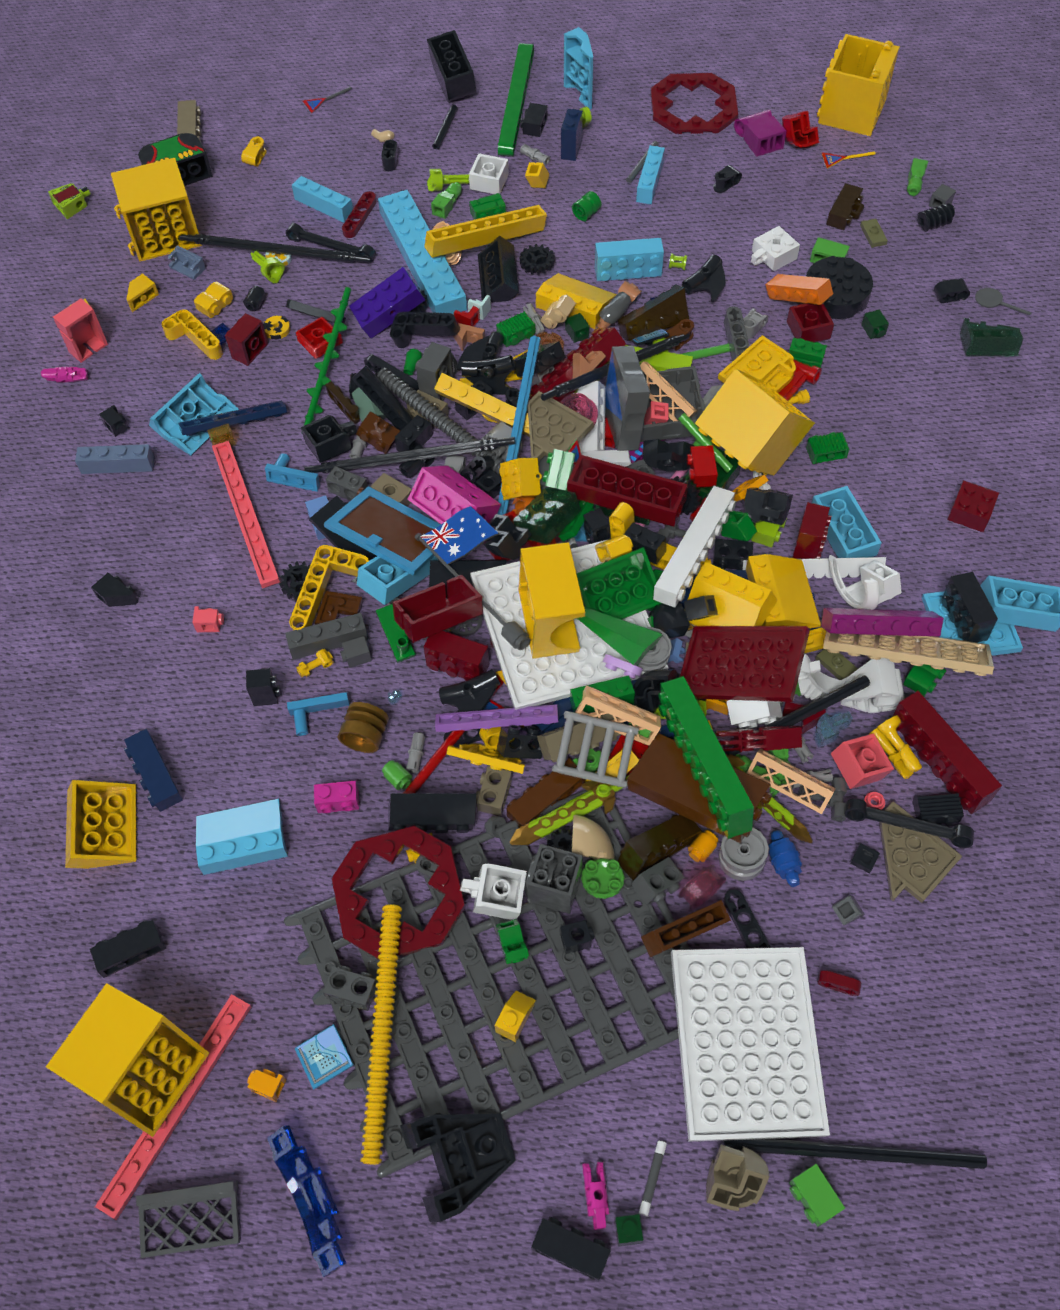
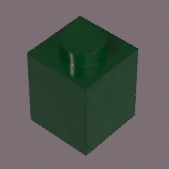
(875, 324)
(577, 328)
(628, 1230)

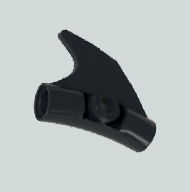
(708, 277)
(483, 349)
(490, 371)
(470, 694)

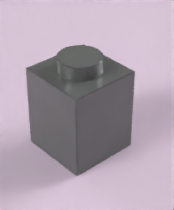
(942, 196)
(355, 652)

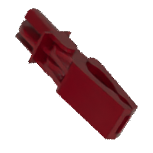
(765, 738)

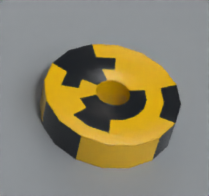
(276, 333)

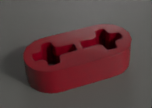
(839, 983)

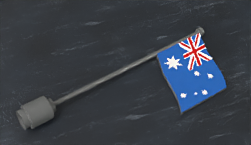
(457, 539)

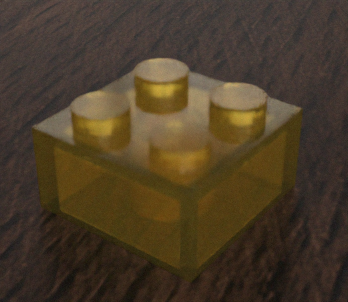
(221, 434)

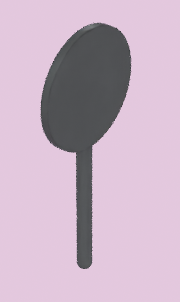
(992, 298)

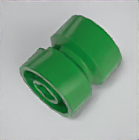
(586, 206)

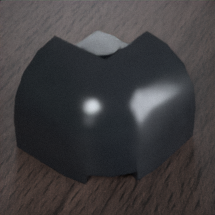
(666, 455)
(767, 505)
(509, 540)
(670, 620)
(648, 687)

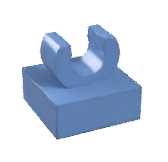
(677, 649)

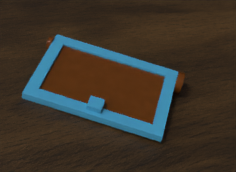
(384, 529)

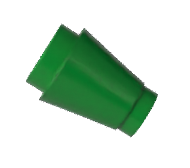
(412, 357)

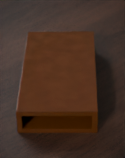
(668, 781)

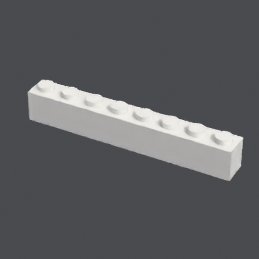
(694, 547)

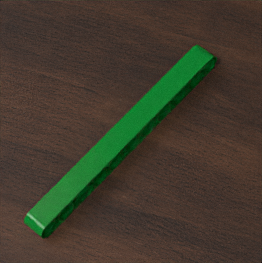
(515, 100)

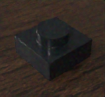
(865, 858)

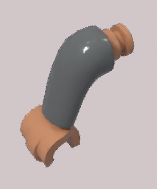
(617, 307)

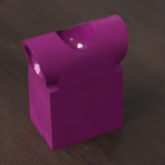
(761, 132)

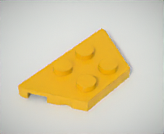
(480, 754)

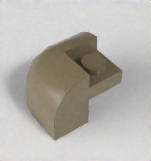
(736, 1178)

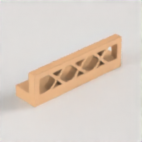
(671, 392)
(624, 711)
(797, 775)

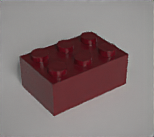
(812, 532)
(456, 655)

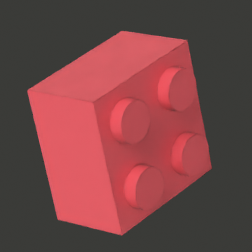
(862, 761)

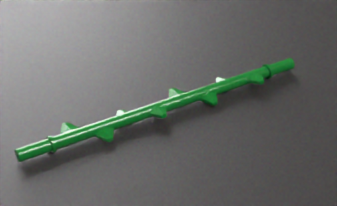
(330, 354)

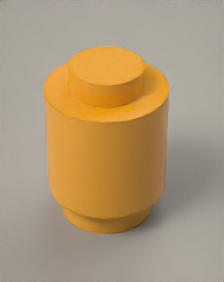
(703, 846)

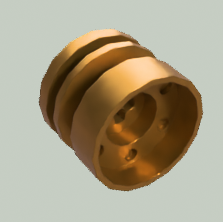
(363, 727)

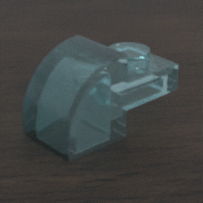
(828, 728)

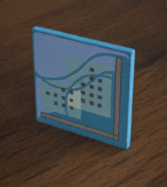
(324, 1056)

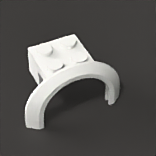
(876, 584)

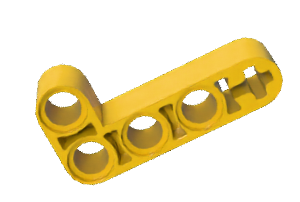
(186, 323)

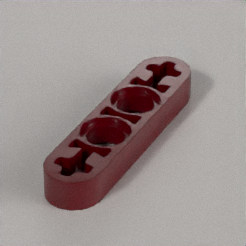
(357, 214)

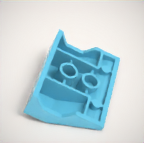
(578, 64)
(190, 403)
(240, 837)

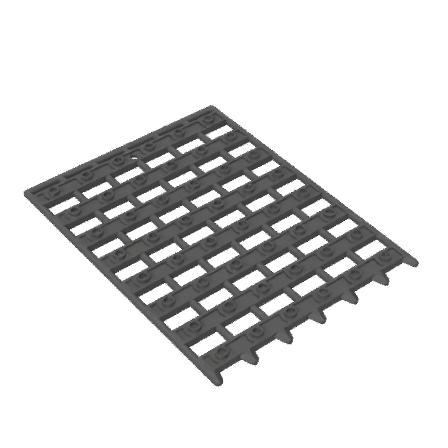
(478, 975)

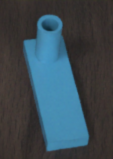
(291, 477)
(301, 707)

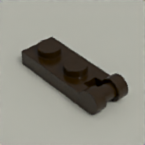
(342, 402)

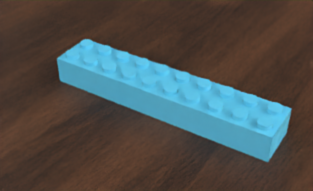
(430, 273)

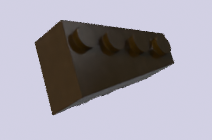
(658, 314)
(657, 844)

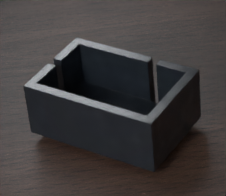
(969, 608)

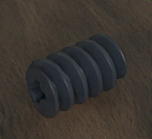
(936, 217)

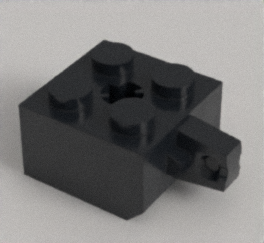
(327, 437)

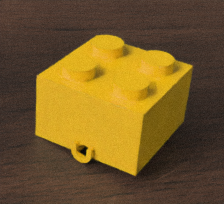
(520, 478)

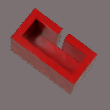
(703, 466)

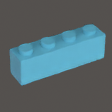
(650, 175)
(322, 198)

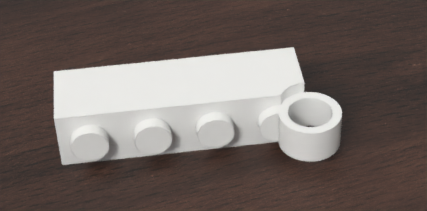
(596, 437)

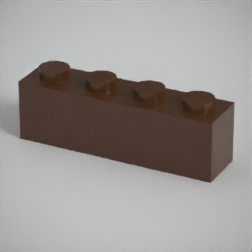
(545, 793)
(685, 928)

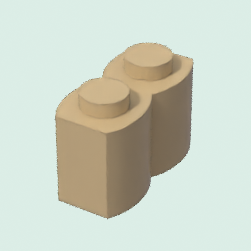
(558, 312)

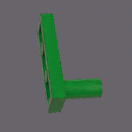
(574, 526)
(395, 635)

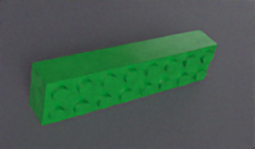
(706, 757)

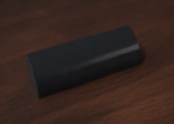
(382, 398)

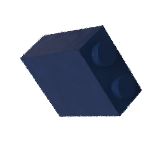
(571, 134)

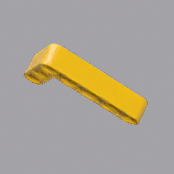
(622, 519)
(321, 581)

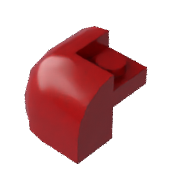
(799, 130)

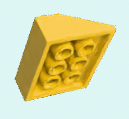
(588, 298)
(790, 587)
(736, 598)
(100, 824)

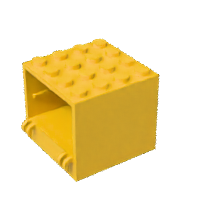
(857, 84)
(154, 208)
(753, 423)
(128, 1059)

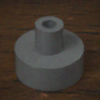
(492, 823)

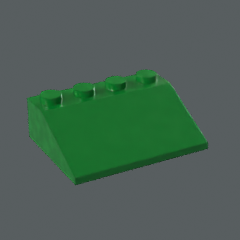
(619, 585)

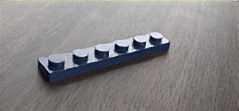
(239, 416)

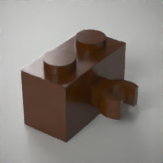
(377, 432)

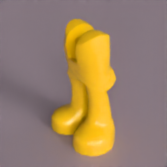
(902, 759)

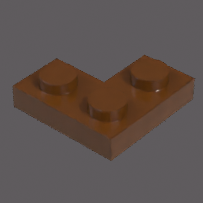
(336, 604)

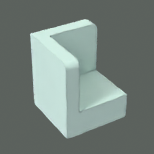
(484, 306)

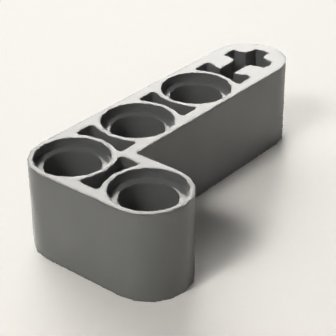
(735, 331)

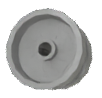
(744, 859)

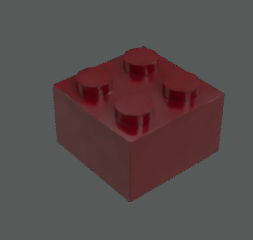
(810, 322)
(246, 339)
(973, 506)

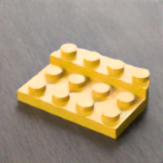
(765, 362)

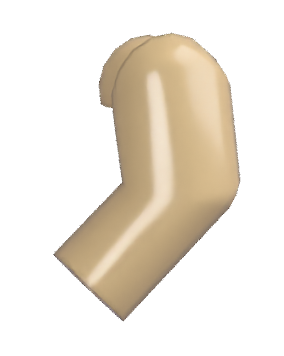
(382, 136)

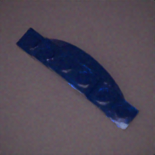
(311, 1198)

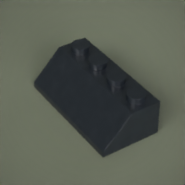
(498, 271)
(440, 573)
(432, 811)

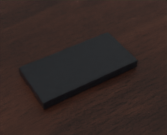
(338, 541)

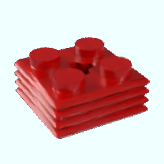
(312, 337)

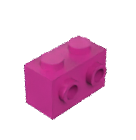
(336, 797)

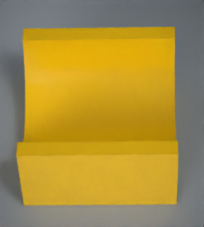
(550, 599)

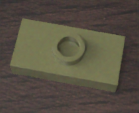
(873, 233)
(836, 664)

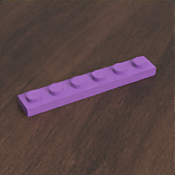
(496, 718)

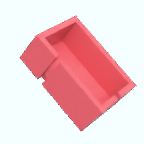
(78, 326)

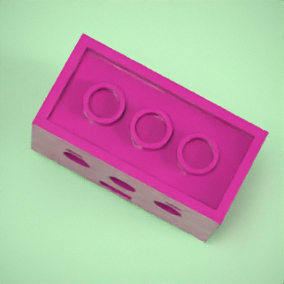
(445, 492)

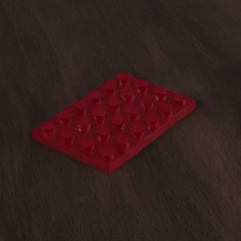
(745, 662)

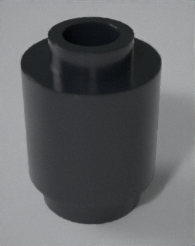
(254, 298)

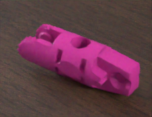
(65, 374)
(595, 1207)

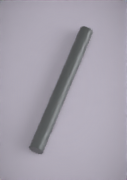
(638, 167)

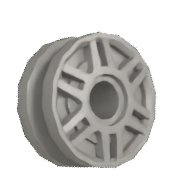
(660, 656)

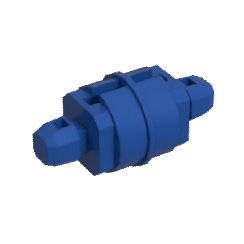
(785, 858)

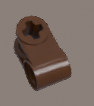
(683, 327)

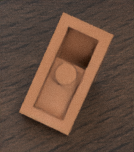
(468, 334)
(583, 365)

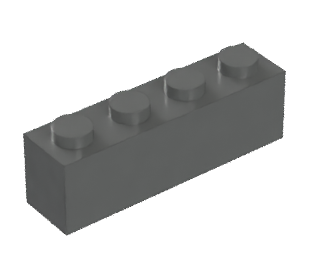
(325, 635)

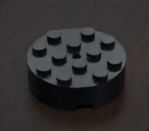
(849, 282)

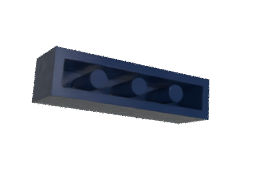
(153, 770)

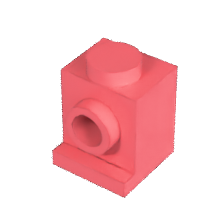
(656, 412)
(207, 620)

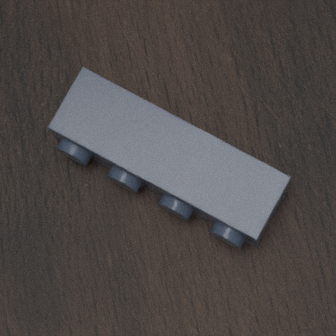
(115, 459)

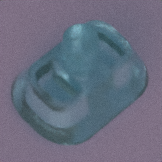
(394, 697)

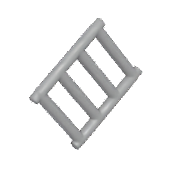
(600, 775)

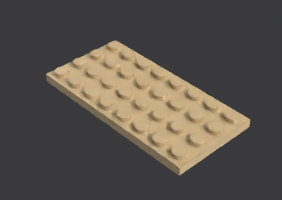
(917, 650)

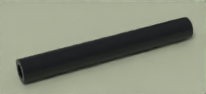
(445, 126)

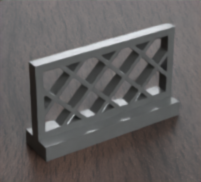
(186, 1196)

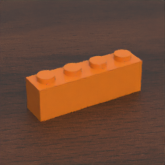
(799, 289)

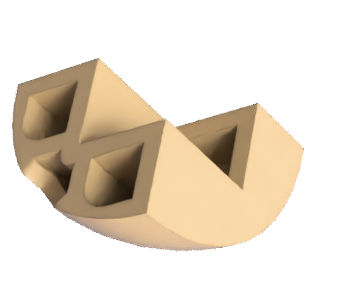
(590, 839)

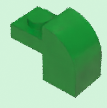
(512, 941)

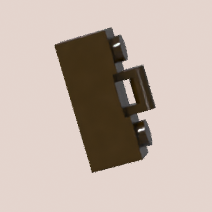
(842, 210)

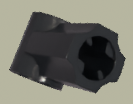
(410, 468)

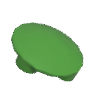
(602, 878)

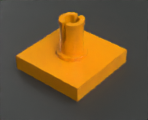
(740, 491)

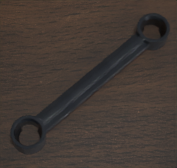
(296, 232)
(960, 835)

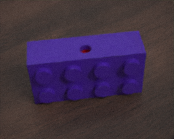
(382, 303)

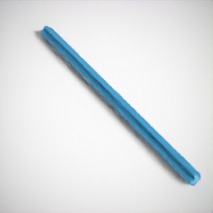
(521, 409)

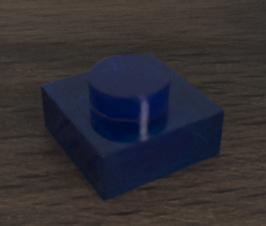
(220, 332)

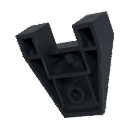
(467, 1154)

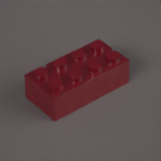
(431, 612)

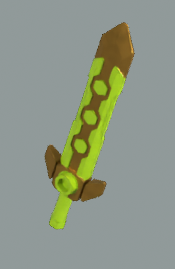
(597, 796)
(778, 812)

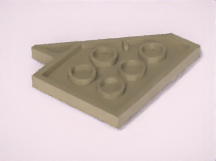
(554, 426)
(914, 858)

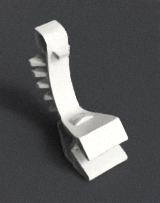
(880, 696)

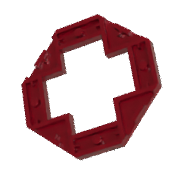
(691, 81)
(388, 847)

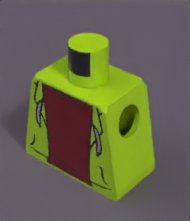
(69, 199)

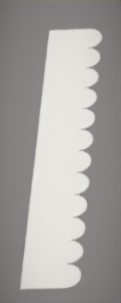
(847, 566)

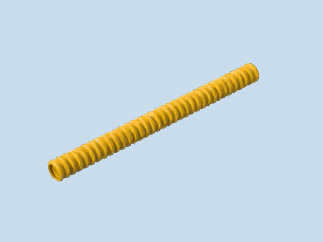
(381, 1036)

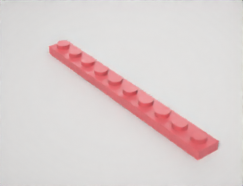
(246, 515)
(148, 1147)

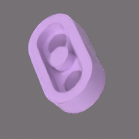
(613, 663)

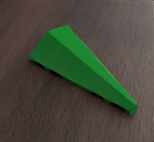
(624, 637)

